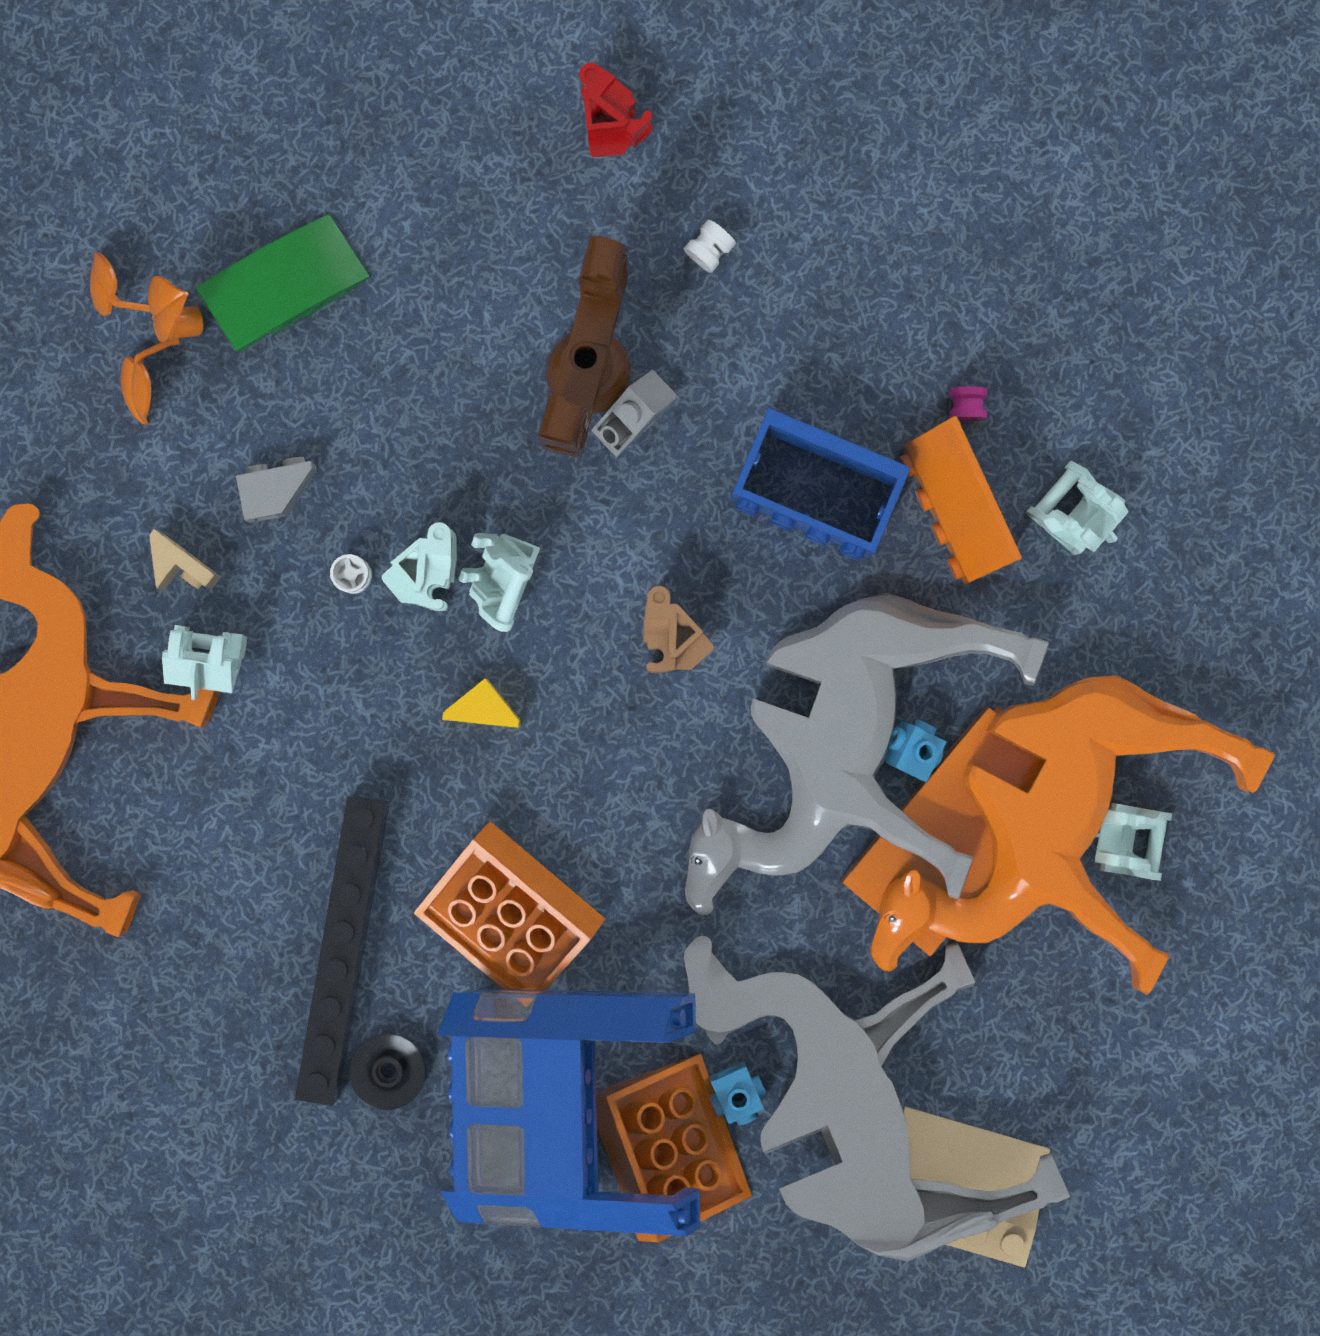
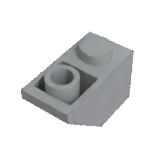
(634, 412)
(273, 491)

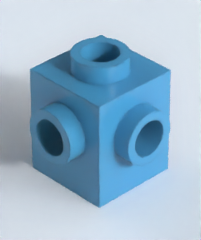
(915, 749)
(733, 1081)

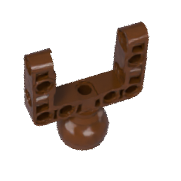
(579, 391)

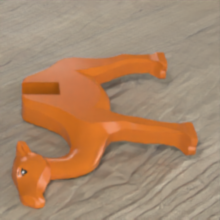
(39, 720)
(1051, 827)

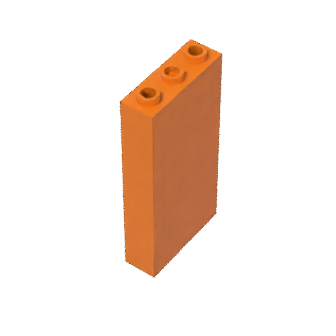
(949, 814)

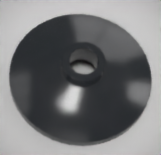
(381, 1090)

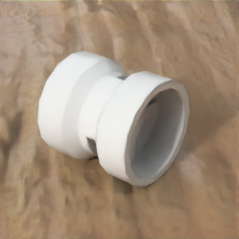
(709, 246)
(346, 571)

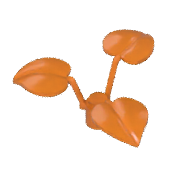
(169, 319)

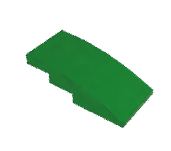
(282, 283)

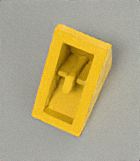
(482, 706)

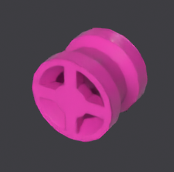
(968, 403)

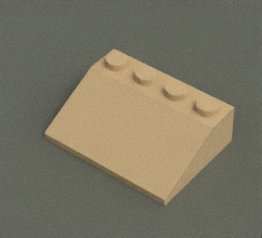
(980, 1161)

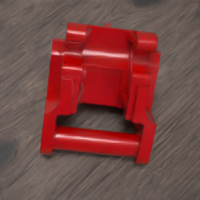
(610, 113)

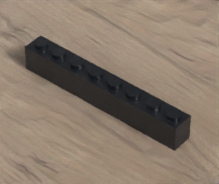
(342, 950)

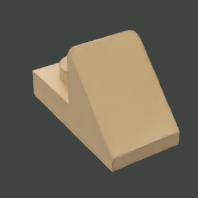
(170, 558)

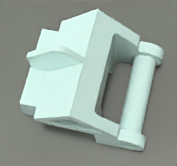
(1089, 521)
(424, 568)
(502, 579)
(202, 670)
(1118, 836)

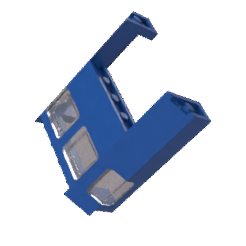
(530, 1107)

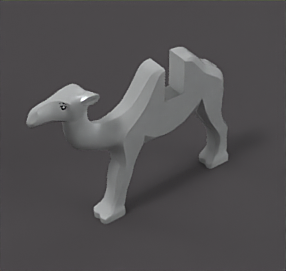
(847, 740)
(857, 1110)

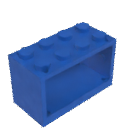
(832, 449)

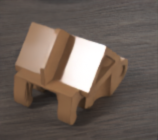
(673, 633)

